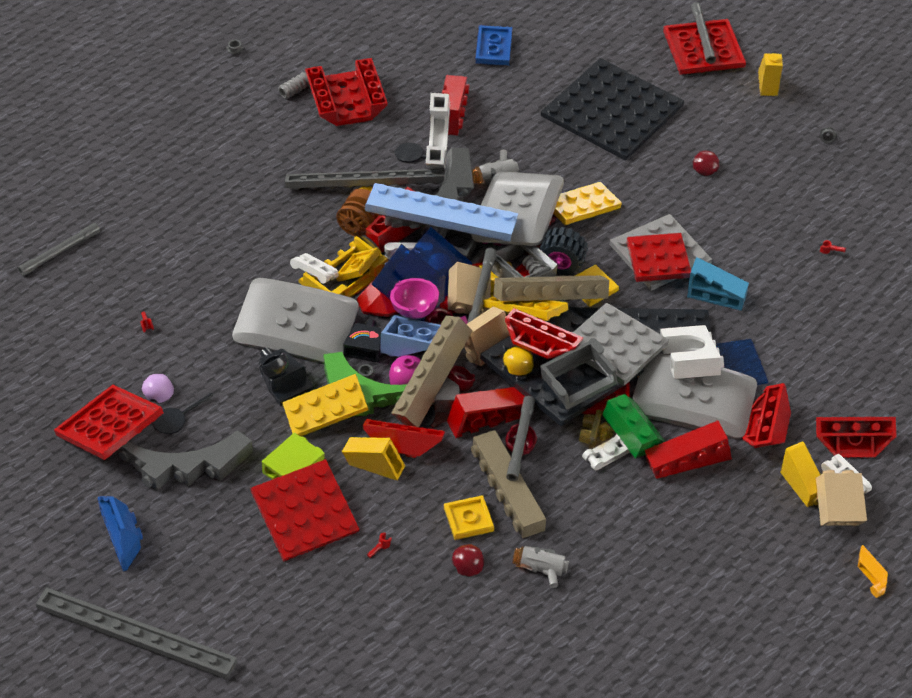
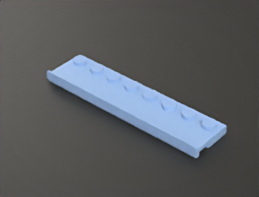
(441, 212)

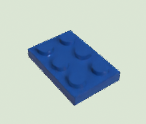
(493, 45)

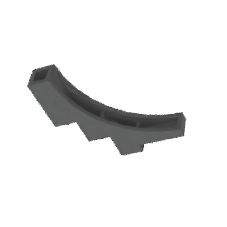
(456, 183)
(186, 467)

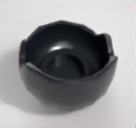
(275, 365)

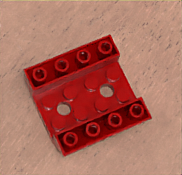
(361, 93)

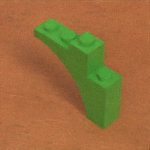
(375, 393)

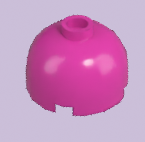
(403, 369)

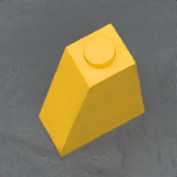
(770, 74)
(375, 456)
(801, 473)

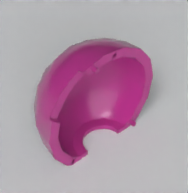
(414, 297)

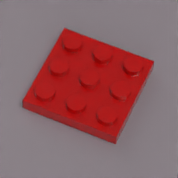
(658, 257)

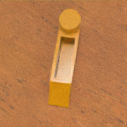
(873, 572)

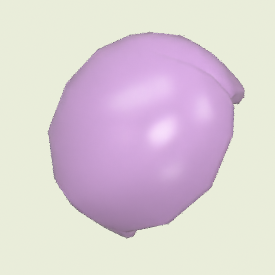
(158, 388)

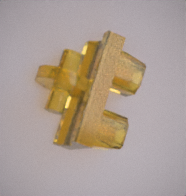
(590, 436)

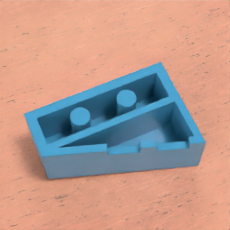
(716, 286)

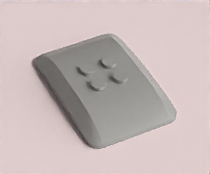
(529, 196)
(294, 319)
(696, 399)

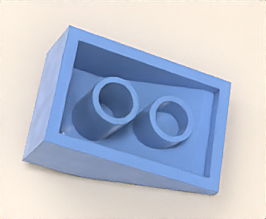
(406, 336)

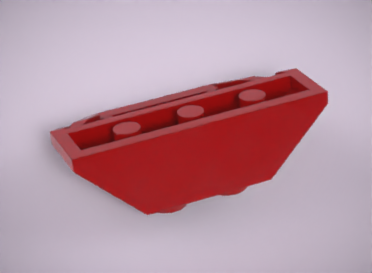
(375, 303)
(540, 335)
(769, 417)
(855, 435)
(407, 439)

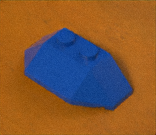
(121, 529)

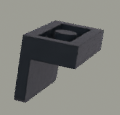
(290, 384)

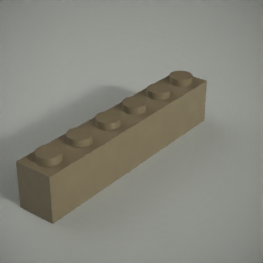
(551, 288)
(432, 371)
(514, 494)

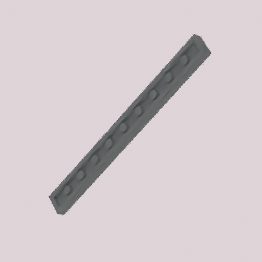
(364, 178)
(137, 633)

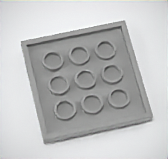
(663, 225)
(625, 341)

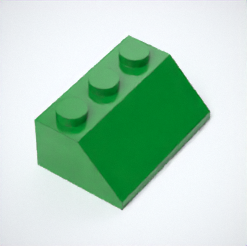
(631, 425)

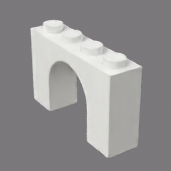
(439, 126)
(692, 352)

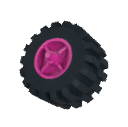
(565, 249)

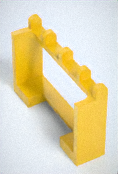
(356, 246)

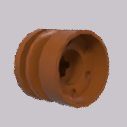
(352, 214)

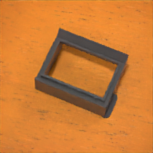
(510, 252)
(572, 359)

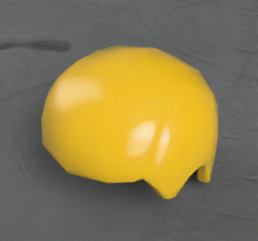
(518, 361)

